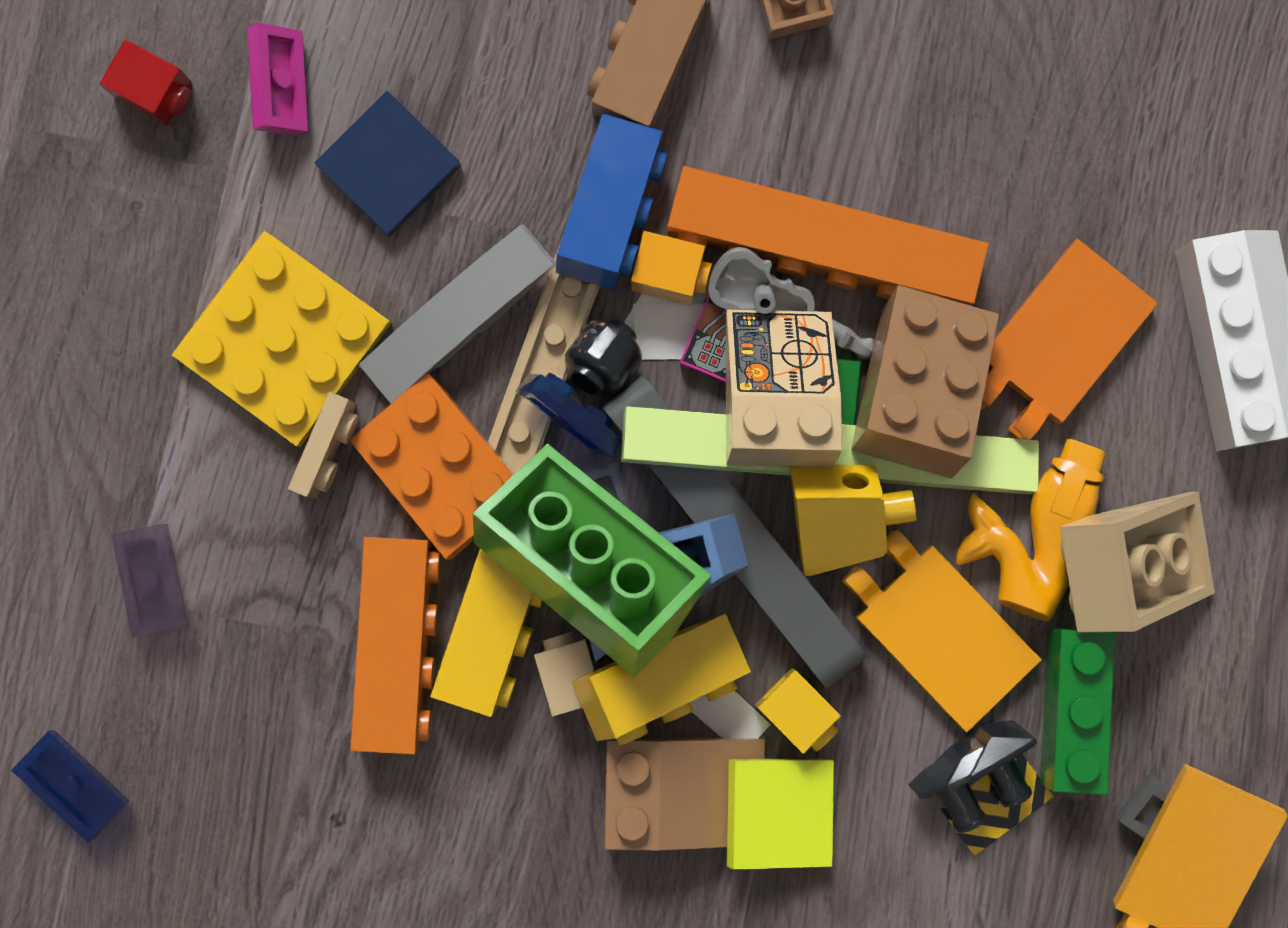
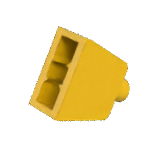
(844, 515)

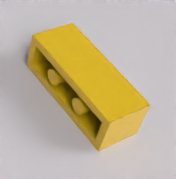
(486, 639)
(691, 665)

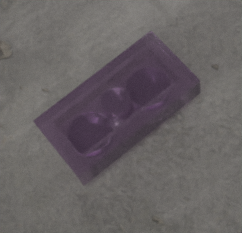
(149, 580)

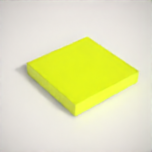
(780, 813)

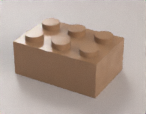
(925, 382)

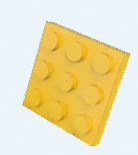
(281, 338)

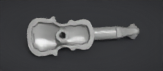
(745, 283)

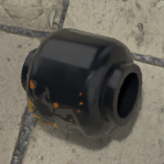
(603, 358)

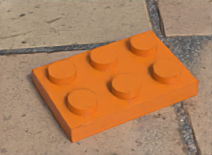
(433, 462)

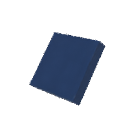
(388, 164)

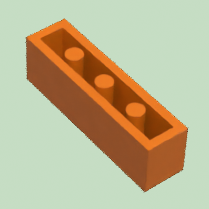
(393, 645)

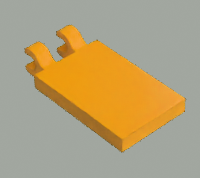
(942, 632)
(1198, 855)

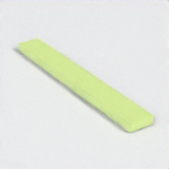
(700, 442)

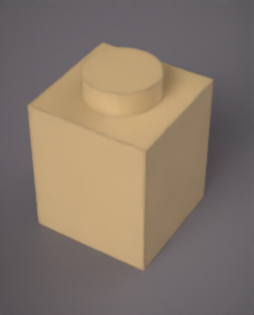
(559, 666)

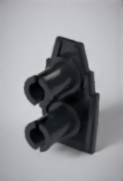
(983, 751)

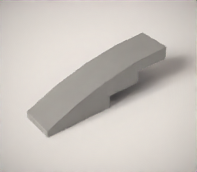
(458, 313)

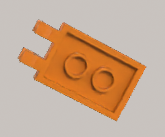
(1064, 337)

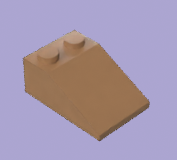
(671, 791)

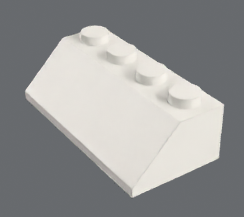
(1239, 333)

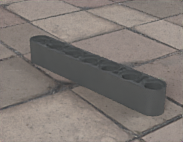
(771, 575)

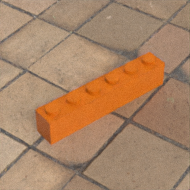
(824, 238)

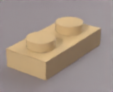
(316, 467)

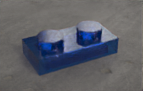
(586, 425)
(70, 785)

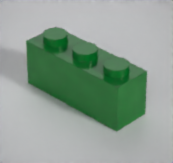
(1077, 711)

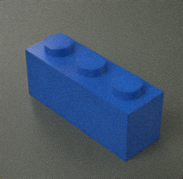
(611, 202)

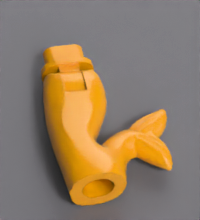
(1063, 496)

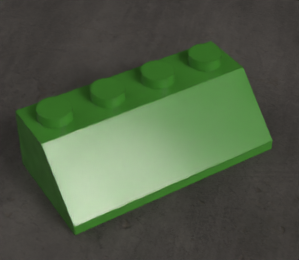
(589, 558)

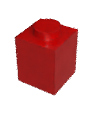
(147, 83)

